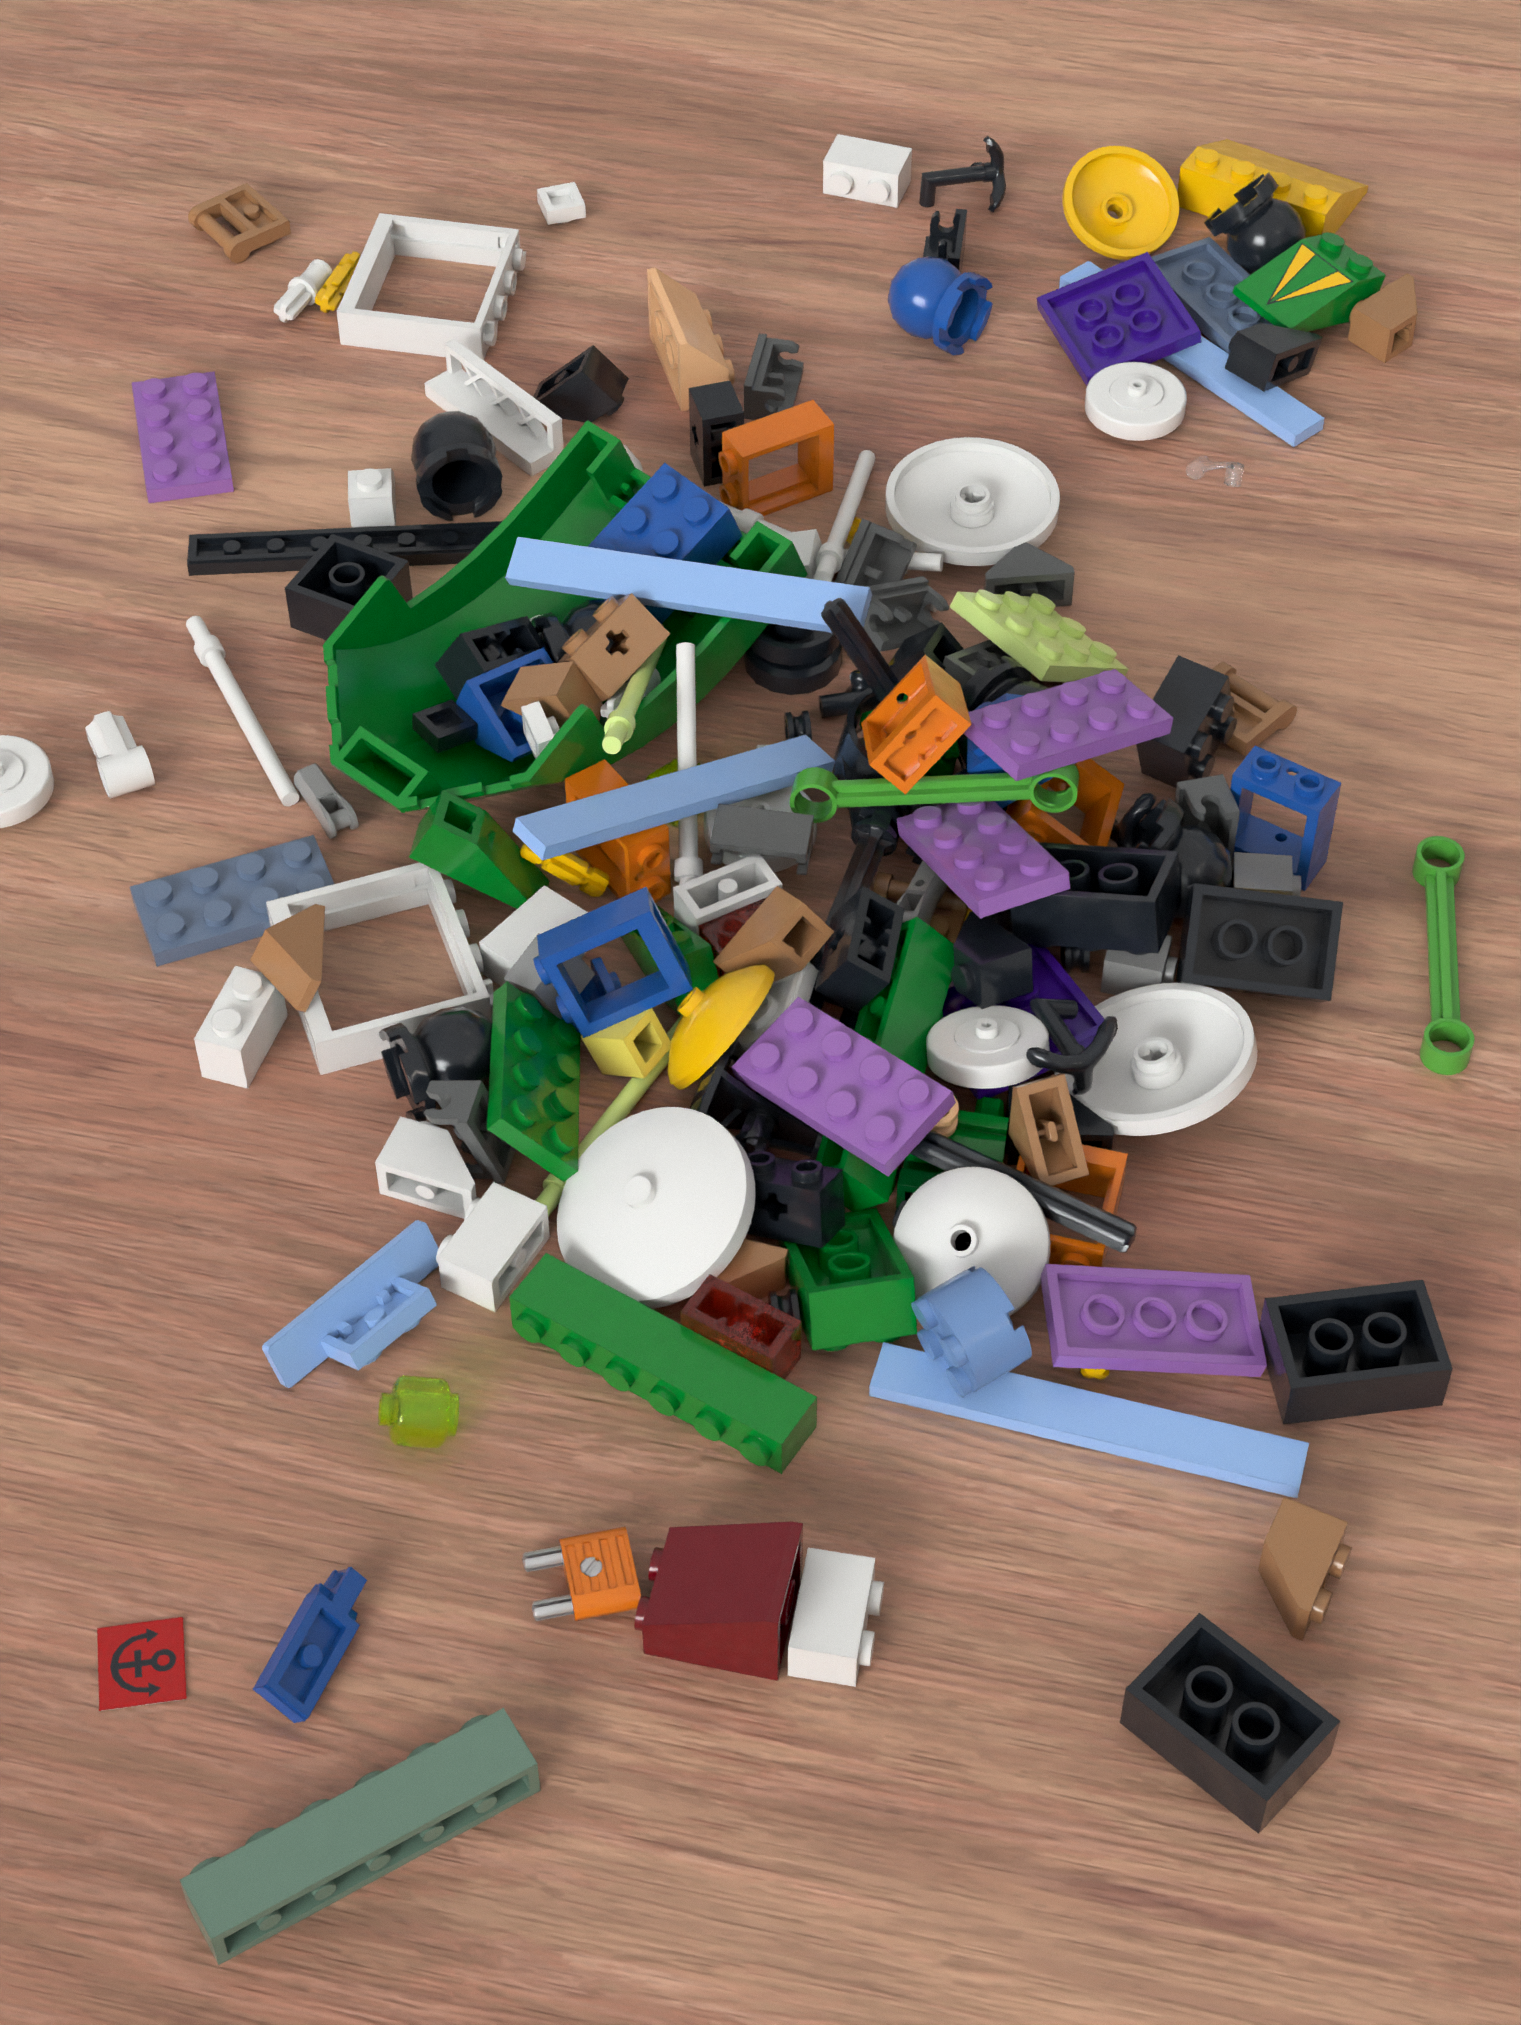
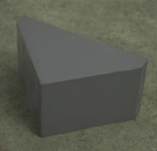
(1032, 571)

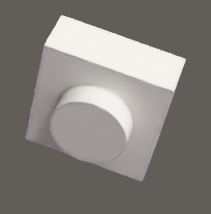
(561, 203)
(537, 727)

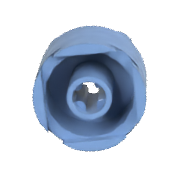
(971, 1330)

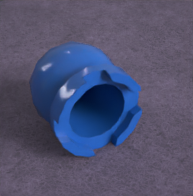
(940, 303)

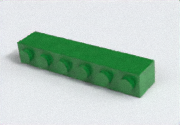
(899, 1024)
(663, 1363)

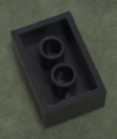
(1113, 903)
(1259, 942)
(1354, 1352)
(1229, 1722)

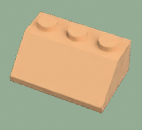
(684, 337)

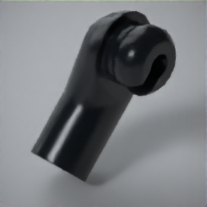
(839, 703)

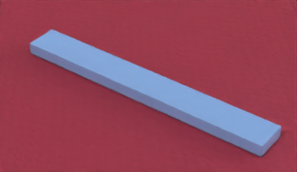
(1206, 365)
(680, 584)
(668, 797)
(1097, 1422)

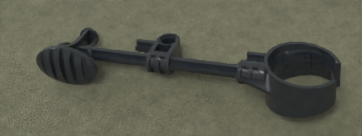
(875, 836)

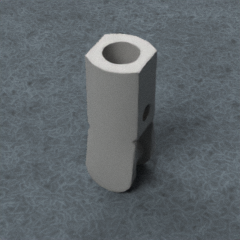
(324, 800)
(922, 894)

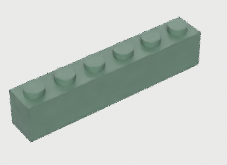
(360, 1834)

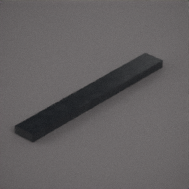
(293, 548)

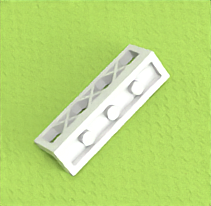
(514, 433)

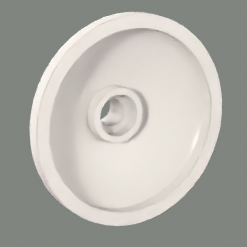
(1004, 1226)

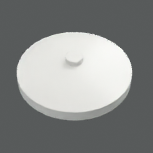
(972, 499)
(1173, 1058)
(657, 1205)

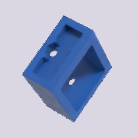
(1305, 793)
(597, 928)

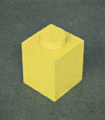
(629, 1046)

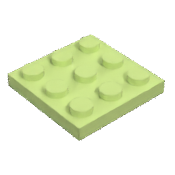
(1036, 635)

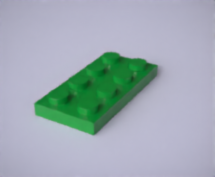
(534, 1081)

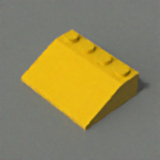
(1225, 166)

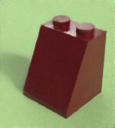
(724, 1596)

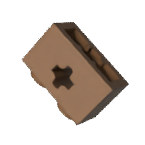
(634, 636)

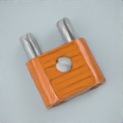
(597, 1575)

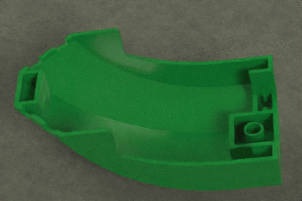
(389, 647)

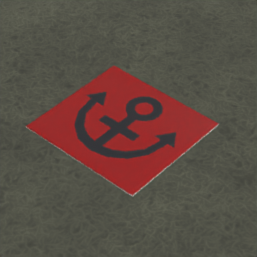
(141, 1663)

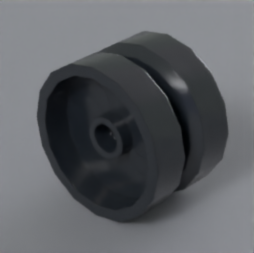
(793, 659)

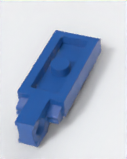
(312, 1646)

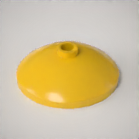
(1130, 186)
(714, 1021)

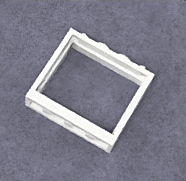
(437, 241)
(369, 899)

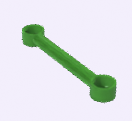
(930, 791)
(1442, 956)

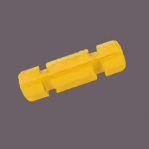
(335, 286)
(571, 870)

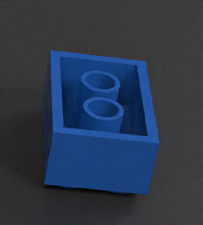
(671, 521)

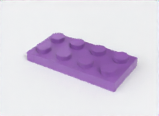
(182, 437)
(1067, 724)
(983, 855)
(843, 1086)
(1152, 1320)

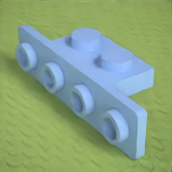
(361, 1311)

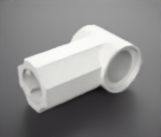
(119, 760)

